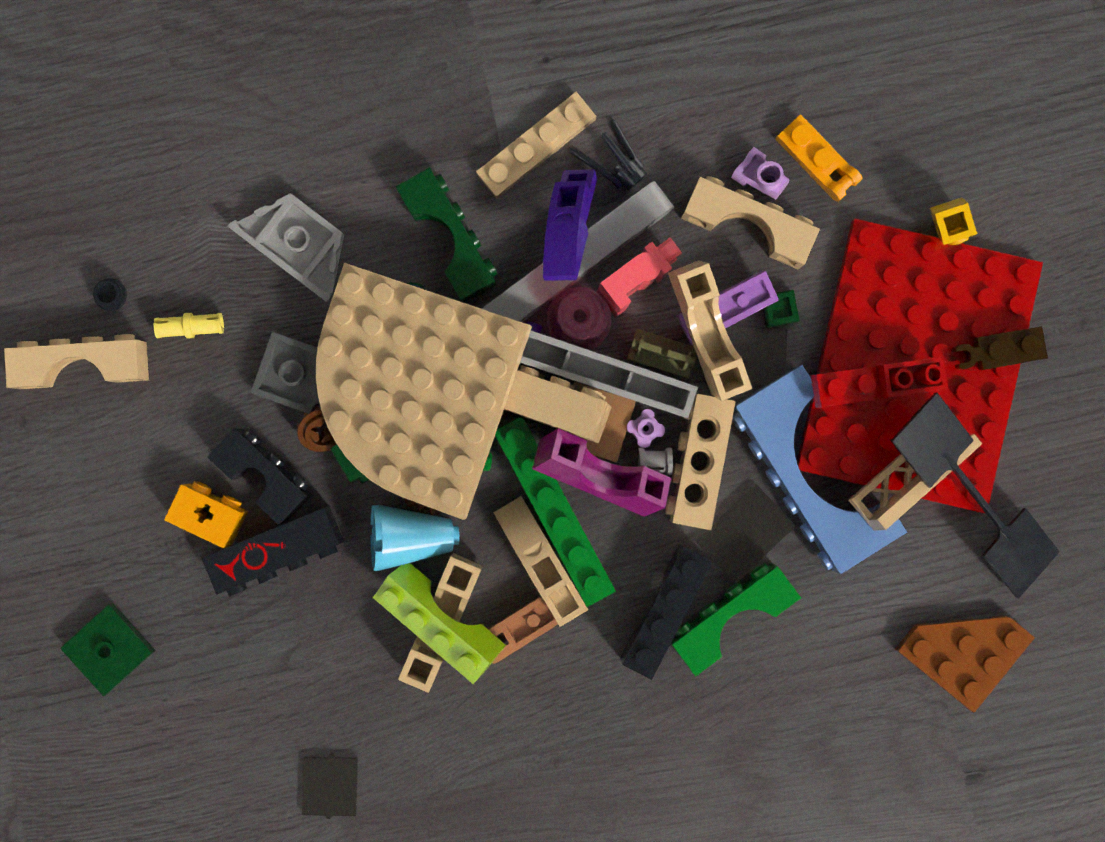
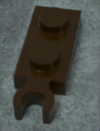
(1004, 349)

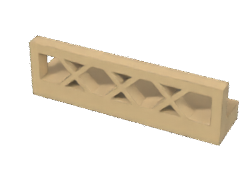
(902, 500)

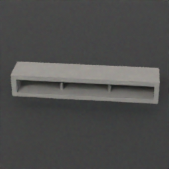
(608, 374)

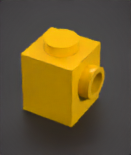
(953, 221)

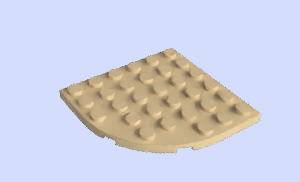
(415, 386)

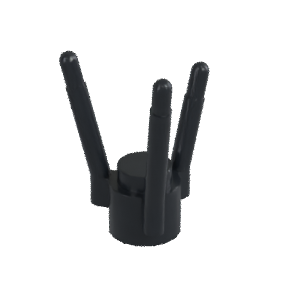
(629, 169)

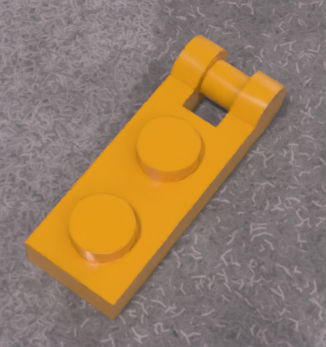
(818, 158)

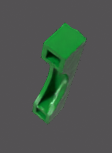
(555, 514)

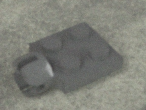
(288, 374)

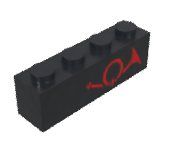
(273, 550)

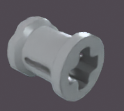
(657, 460)

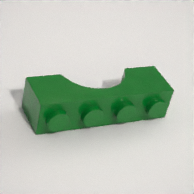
(765, 591)

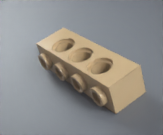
(701, 512)

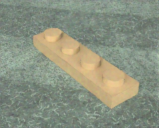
(536, 145)

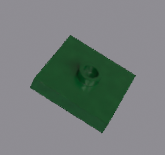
(107, 649)

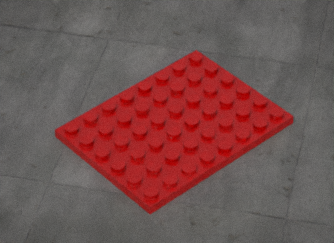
(911, 301)

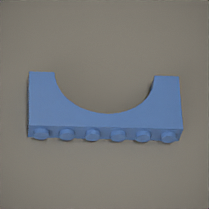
(770, 423)

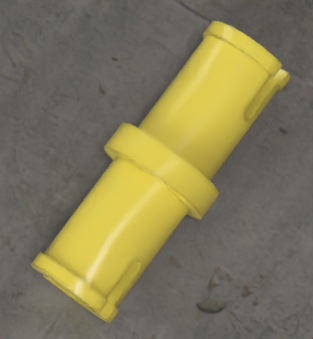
(188, 325)

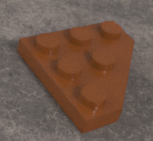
(966, 654)

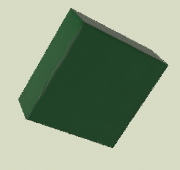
(782, 311)

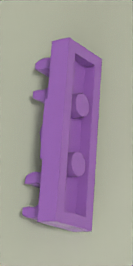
(742, 300)

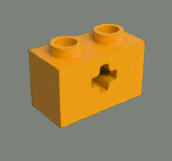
(188, 514)

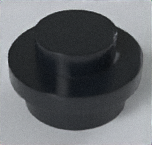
(110, 294)

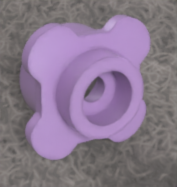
(636, 428)

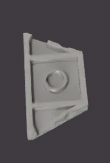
(296, 241)

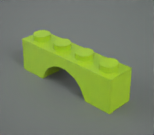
(465, 647)

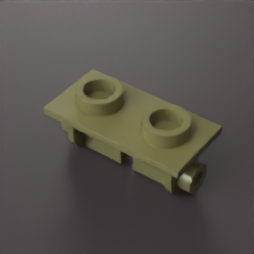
(662, 353)

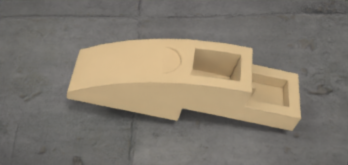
(540, 561)

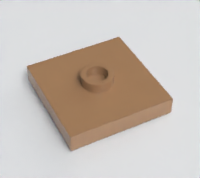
(615, 427)

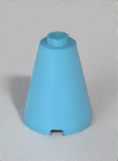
(408, 536)

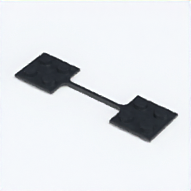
(931, 447)

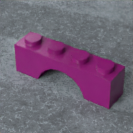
(569, 461)

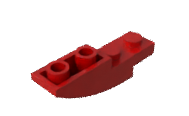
(879, 382)

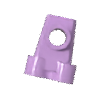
(756, 170)

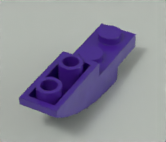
(567, 225)

